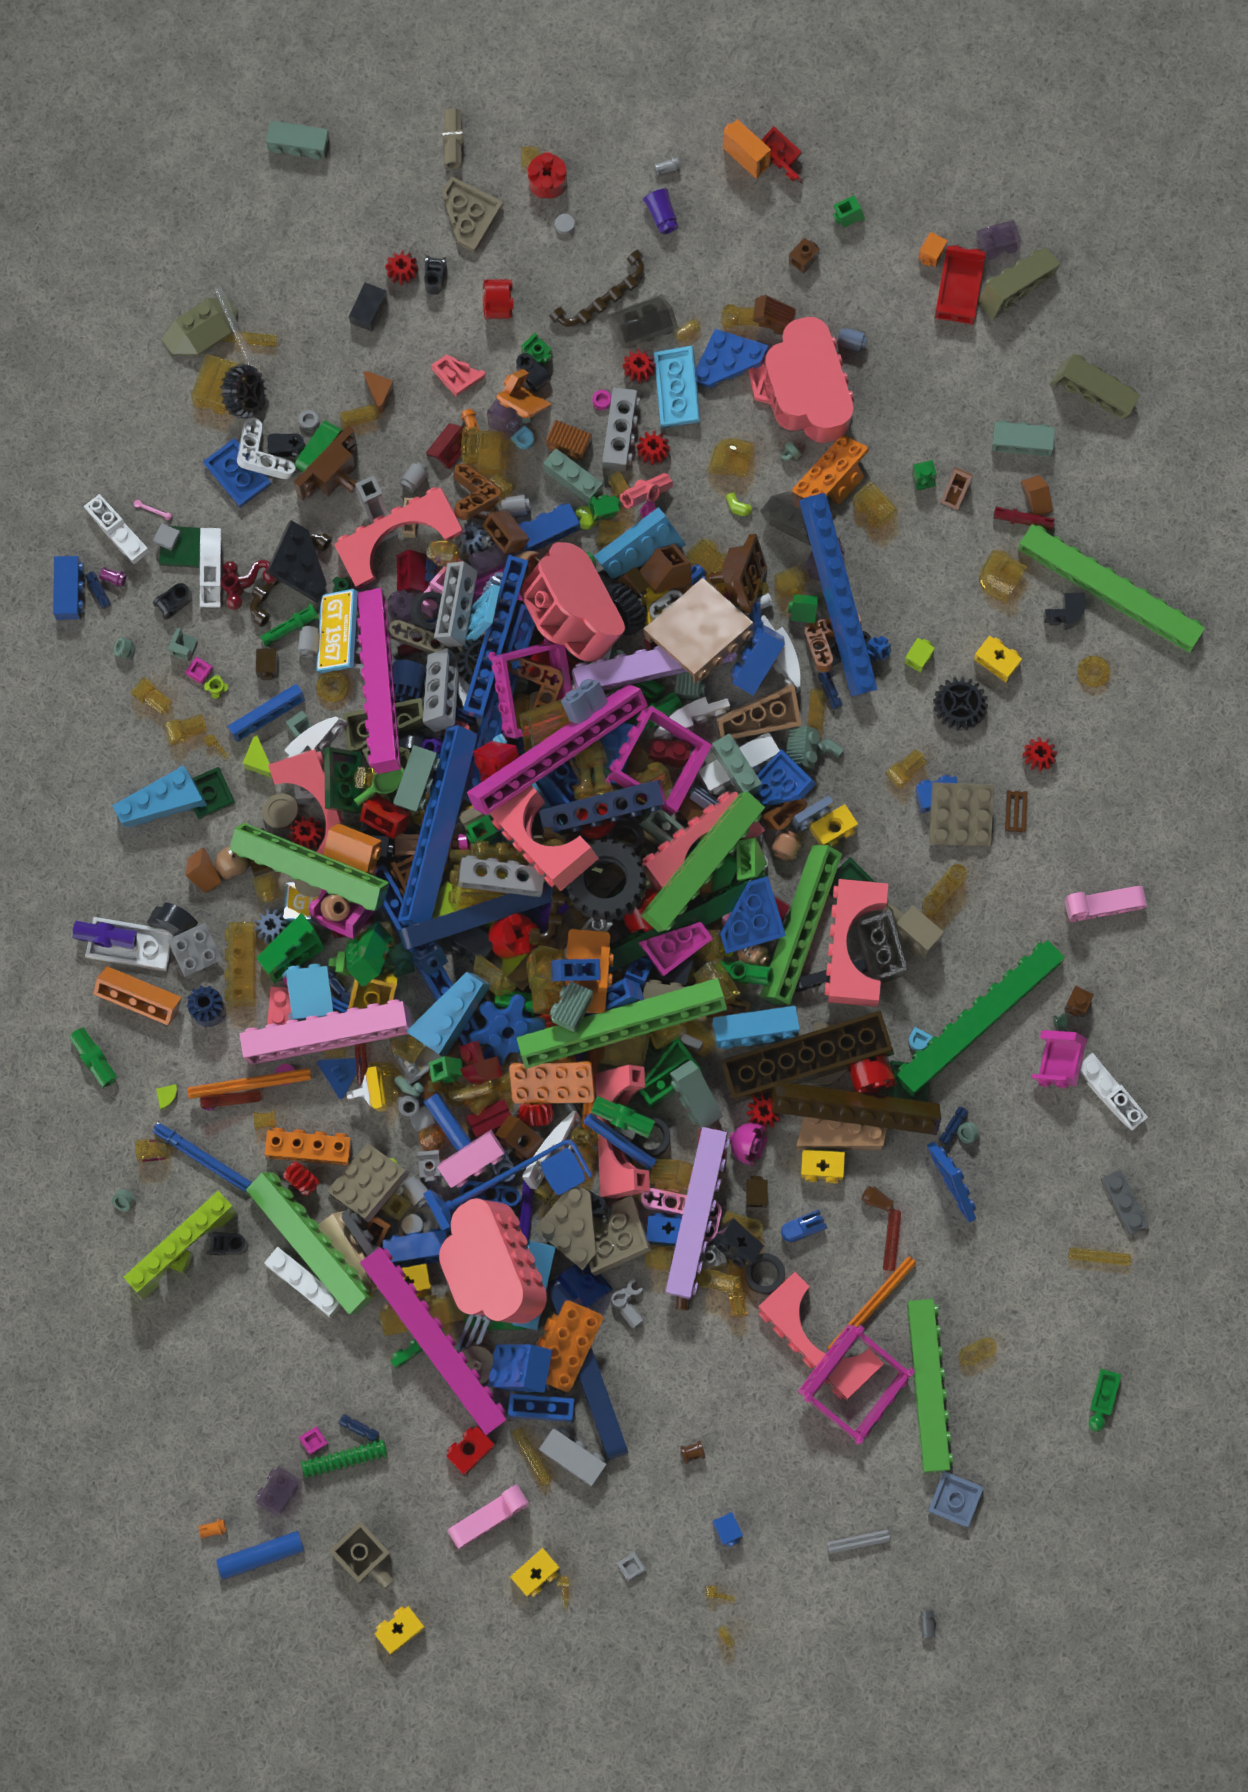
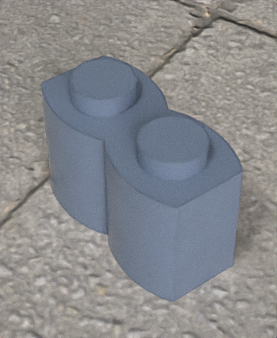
(584, 701)

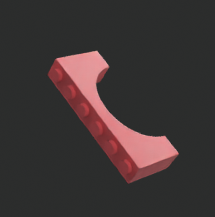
(359, 548)
(307, 772)
(671, 855)
(558, 863)
(846, 982)
(616, 1172)
(783, 1312)

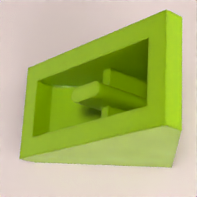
(256, 758)

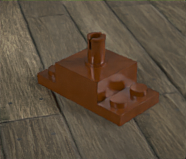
(330, 467)
(742, 573)

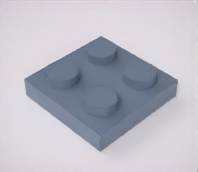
(818, 810)
(955, 1499)

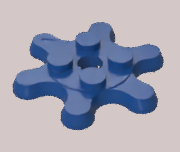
(500, 1019)

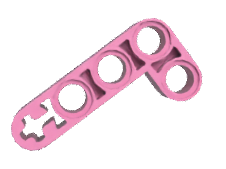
(1104, 904)
(679, 1208)
(488, 1516)

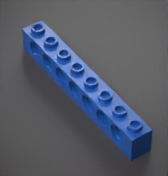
(495, 636)

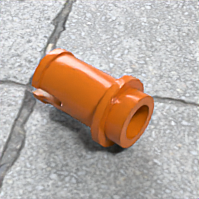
(469, 418)
(212, 1529)

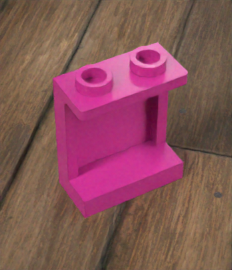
(349, 926)
(1061, 1059)

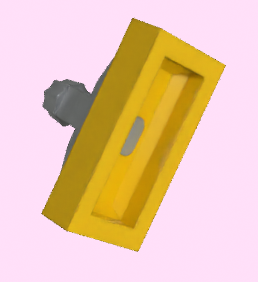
(371, 1090)

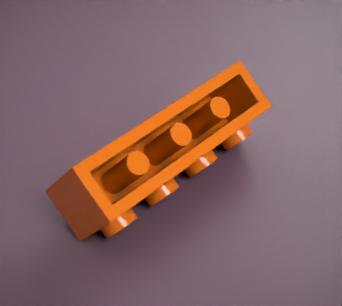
(137, 995)
(308, 1147)

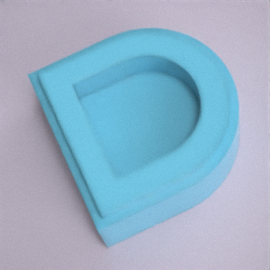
(523, 438)
(919, 1039)

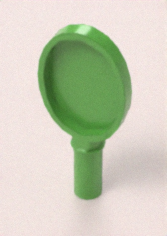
(381, 783)

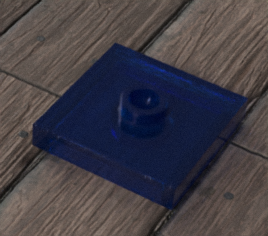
(583, 1285)

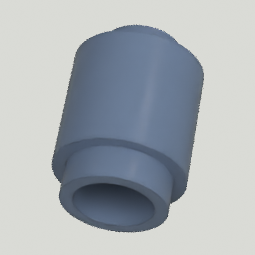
(852, 339)

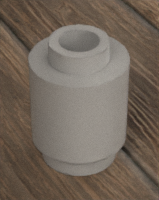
(414, 477)
(516, 505)
(308, 641)
(407, 1109)
(414, 1192)

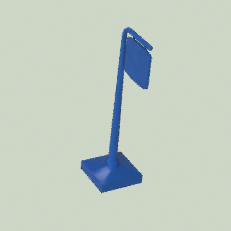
(560, 1170)

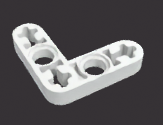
(256, 457)

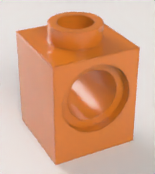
(932, 249)

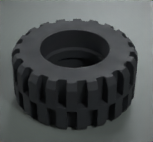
(624, 902)

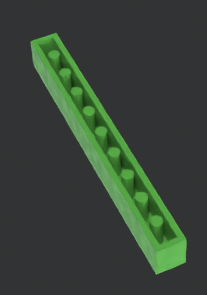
(1111, 588)
(622, 1023)

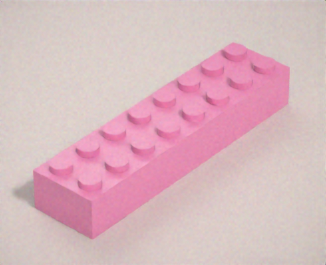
(326, 1032)

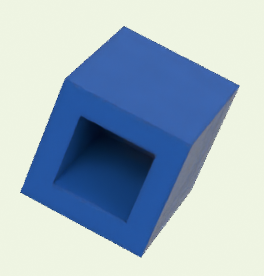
(728, 1529)

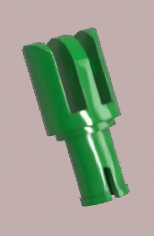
(651, 689)

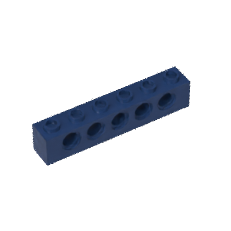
(652, 790)

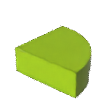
(166, 1095)

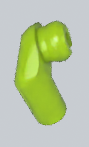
(737, 507)

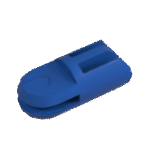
(803, 1226)

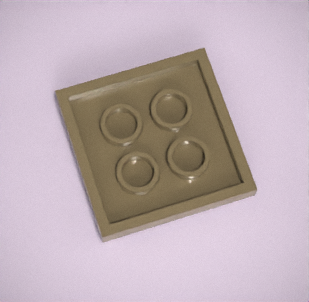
(961, 814)
(368, 1182)

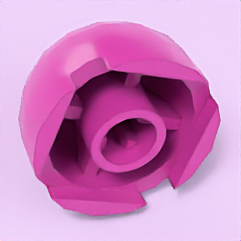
(748, 1143)

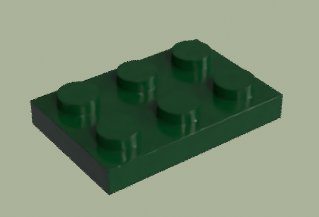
(340, 786)

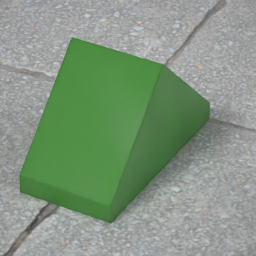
(749, 859)

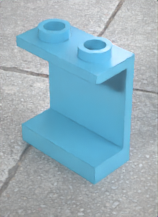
(308, 991)

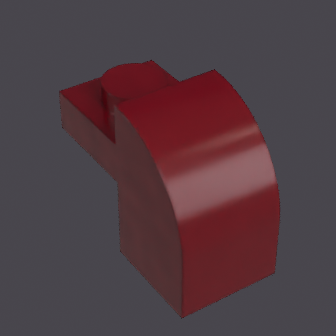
(478, 1069)

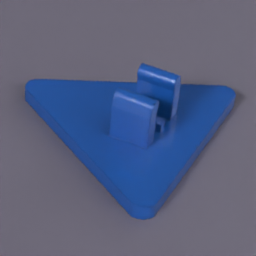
(339, 1074)

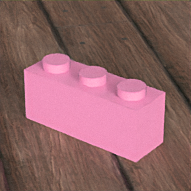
(471, 1159)

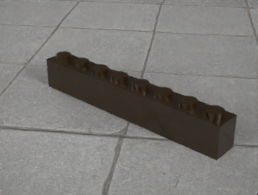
(603, 887)
(856, 1108)

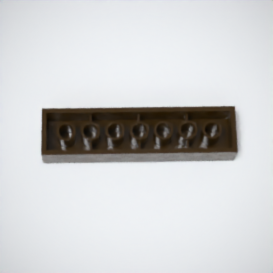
(807, 1056)

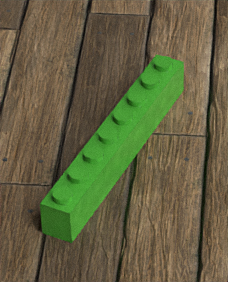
(702, 862)
(309, 866)
(801, 923)
(310, 1242)
(928, 1386)

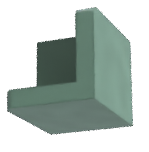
(182, 645)
(298, 724)

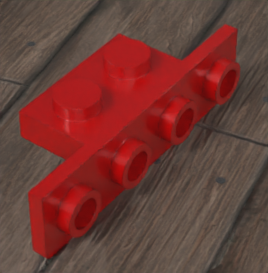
(782, 151)

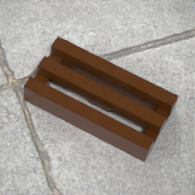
(1017, 794)

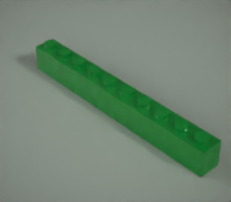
(978, 1019)

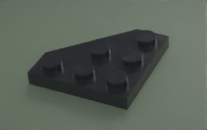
(297, 563)

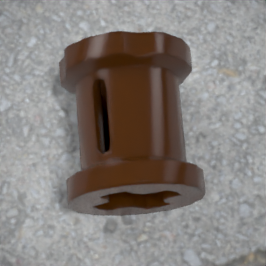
(692, 1452)

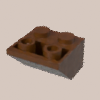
(667, 569)

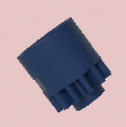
(408, 680)
(211, 1014)

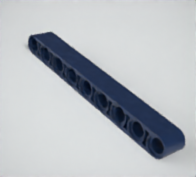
(473, 917)
(594, 1388)

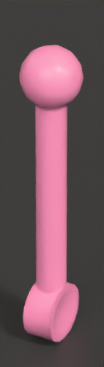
(168, 516)

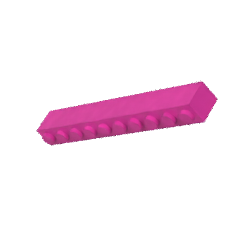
(379, 681)
(555, 750)
(433, 1341)

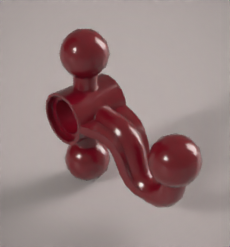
(235, 586)

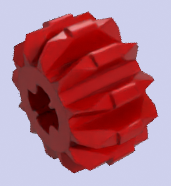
(409, 264)
(638, 373)
(660, 444)
(1032, 756)
(308, 826)
(536, 1113)
(756, 1113)
(301, 1178)

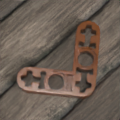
(486, 493)
(821, 638)
(546, 685)

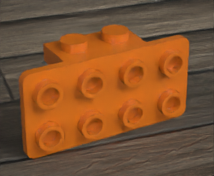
(519, 397)
(835, 471)
(592, 945)
(553, 1082)
(570, 1339)

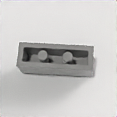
(573, 1456)

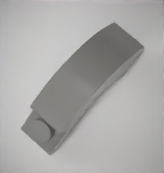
(372, 502)

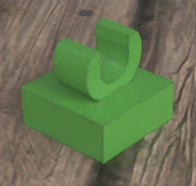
(340, 964)

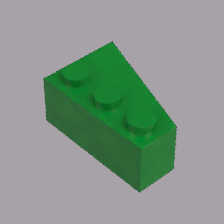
(290, 948)
(366, 953)
(658, 1081)

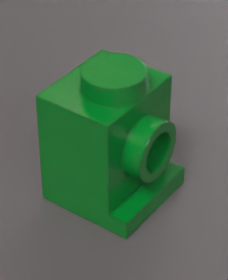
(848, 212)
(534, 342)
(924, 475)
(604, 507)
(478, 826)
(445, 1069)

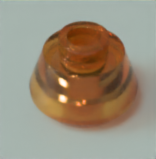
(432, 1138)

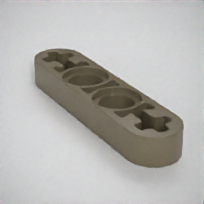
(424, 644)

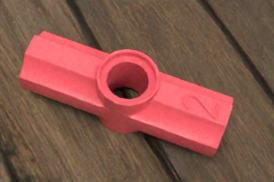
(646, 490)

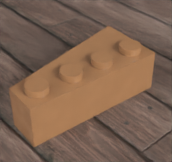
(836, 1135)

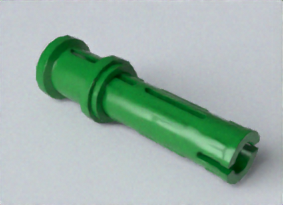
(297, 621)

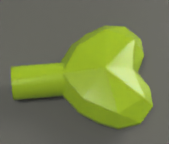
(585, 517)

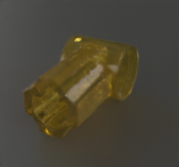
(742, 316)
(148, 694)
(180, 730)
(902, 772)
(745, 1222)
(719, 1281)

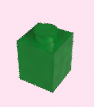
(803, 608)

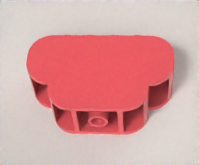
(809, 382)
(572, 603)
(491, 1264)

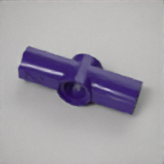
(104, 935)

